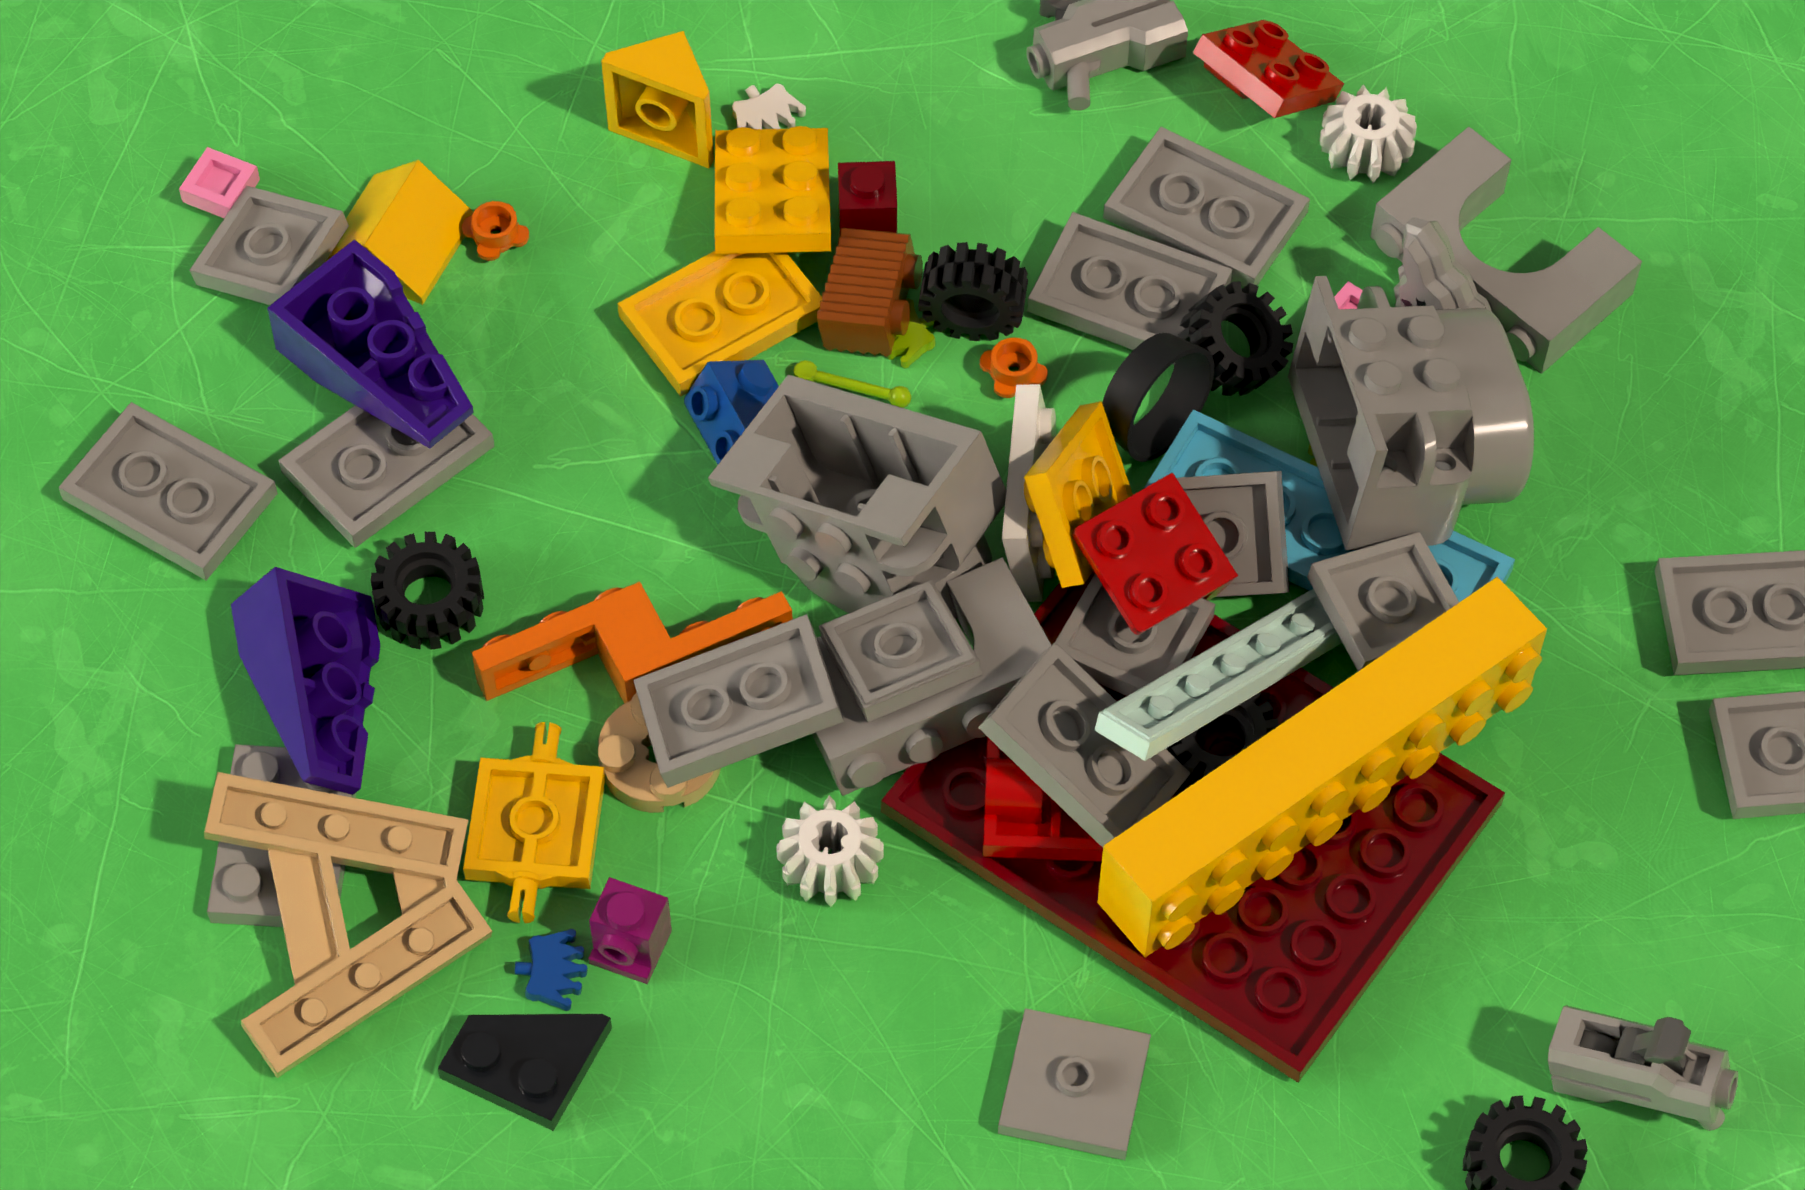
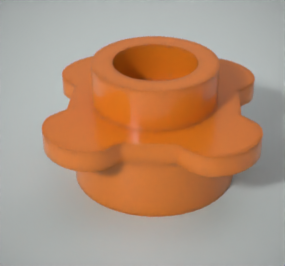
(493, 217)
(1013, 353)

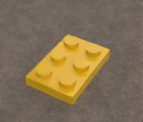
(772, 190)
(719, 312)
(1071, 484)

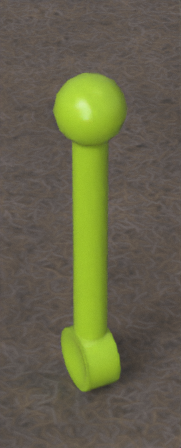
(897, 396)

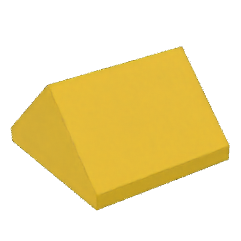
(660, 97)
(409, 225)

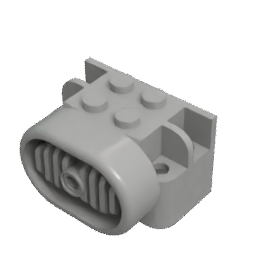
(1409, 413)
(863, 493)

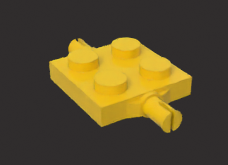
(534, 823)

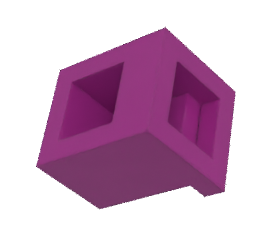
(629, 930)

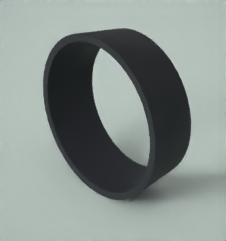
(1133, 379)

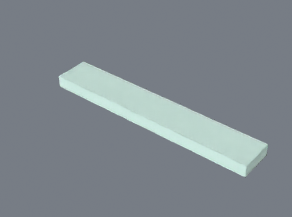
(1219, 678)

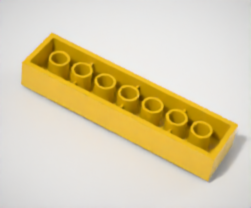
(1320, 768)

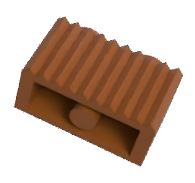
(868, 291)

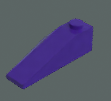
(367, 344)
(311, 665)

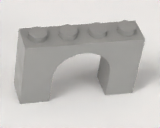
(1540, 309)
(1006, 643)

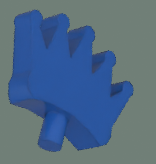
(553, 969)

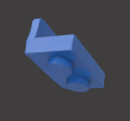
(727, 400)

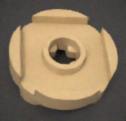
(631, 775)

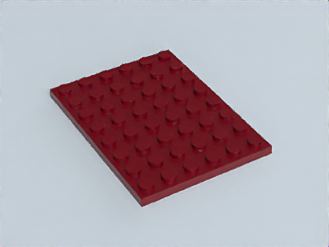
(1294, 947)

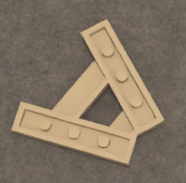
(332, 982)

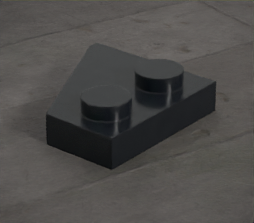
(525, 1060)

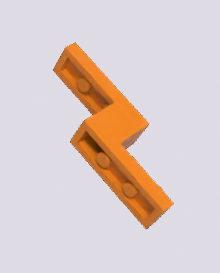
(623, 633)

